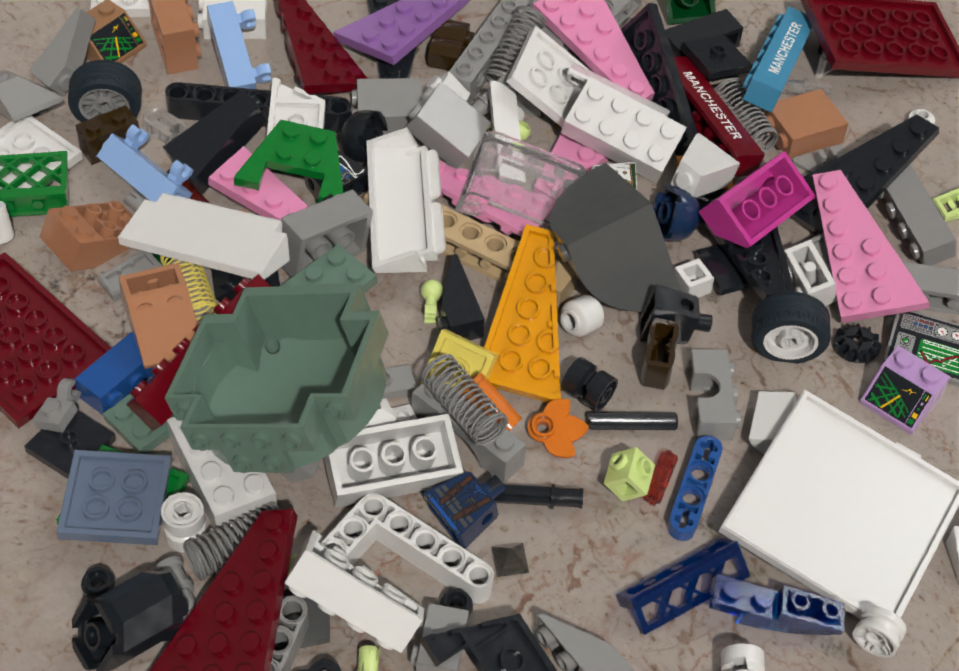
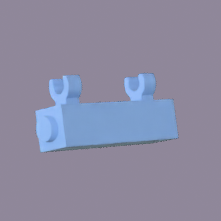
(230, 46)
(139, 170)

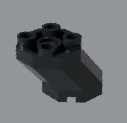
(128, 620)

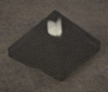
(510, 559)

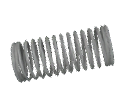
(530, 23)
(734, 99)
(445, 376)
(195, 556)

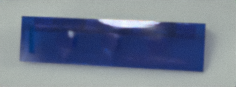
(676, 575)

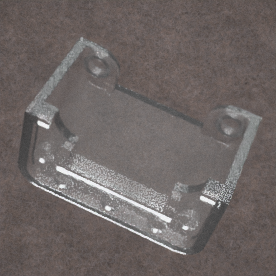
(516, 179)

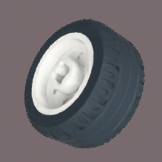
(790, 327)

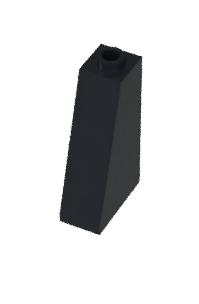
(216, 137)

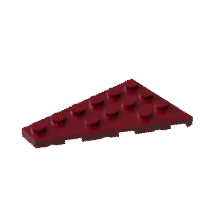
(241, 609)

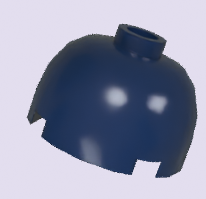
(676, 213)

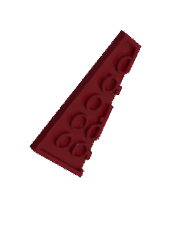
(315, 51)

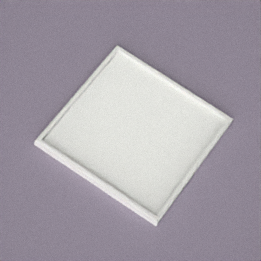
(843, 509)

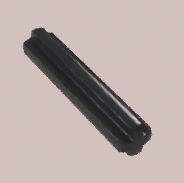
(632, 420)

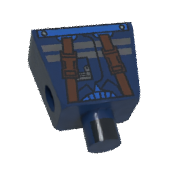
(465, 506)

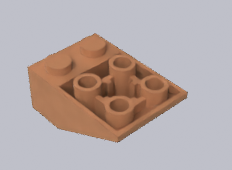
(85, 233)
(157, 311)

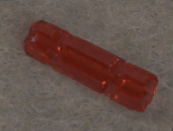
(661, 477)

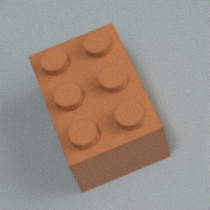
(175, 34)

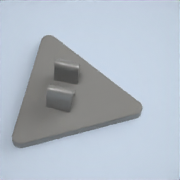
(817, 159)

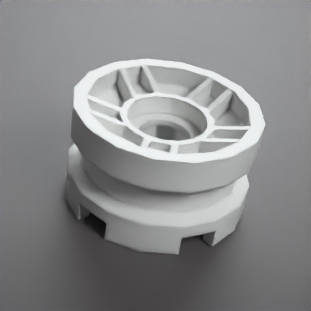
(879, 632)

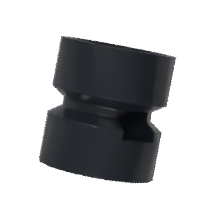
(585, 382)

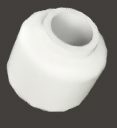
(582, 315)

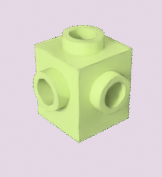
(629, 474)

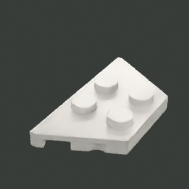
(294, 106)

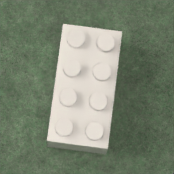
(623, 129)
(394, 460)
(222, 491)

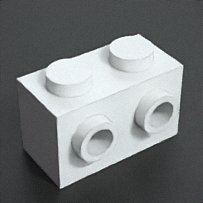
(810, 272)

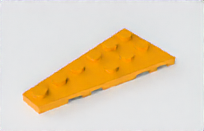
(527, 322)

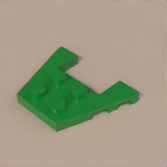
(298, 151)

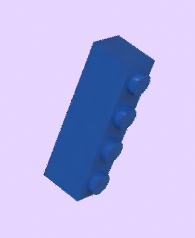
(112, 375)

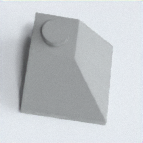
(23, 97)

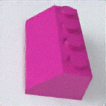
(758, 202)

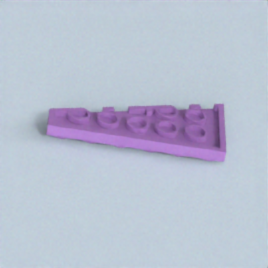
(398, 27)

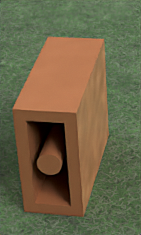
(807, 123)

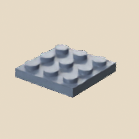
(114, 497)

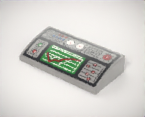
(929, 339)

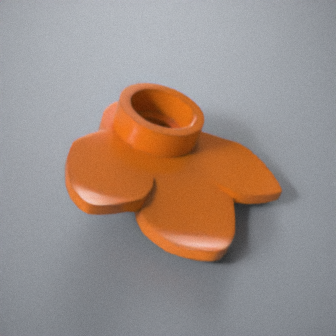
(561, 426)

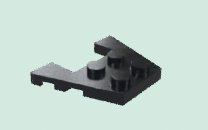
(491, 645)

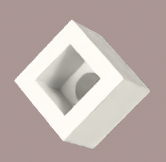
(694, 278)

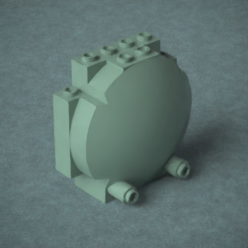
(281, 377)

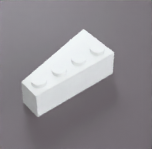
(353, 594)

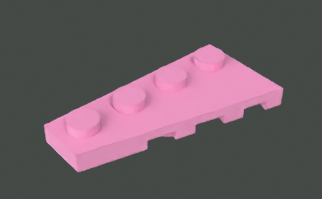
(272, 198)

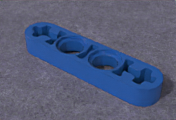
(695, 487)

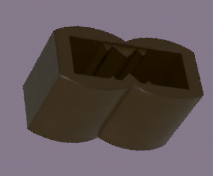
(449, 44)
(659, 353)

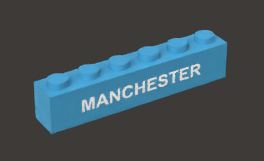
(777, 59)

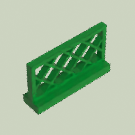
(38, 197)

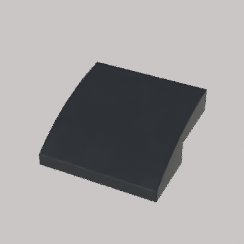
(725, 273)

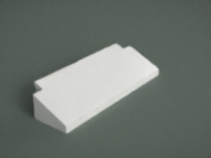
(402, 194)
(208, 236)

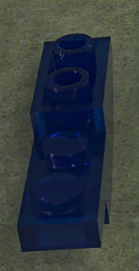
(779, 611)

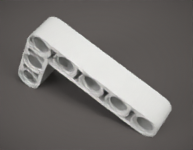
(408, 544)

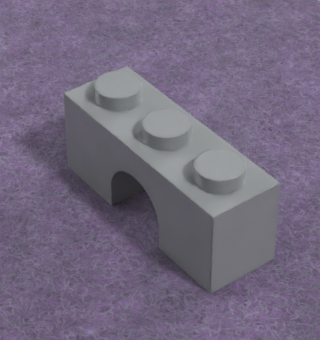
(713, 373)

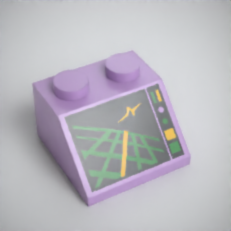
(905, 390)

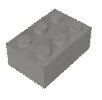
(322, 226)

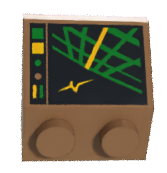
(113, 34)

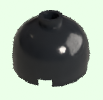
(357, 130)

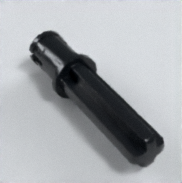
(541, 495)

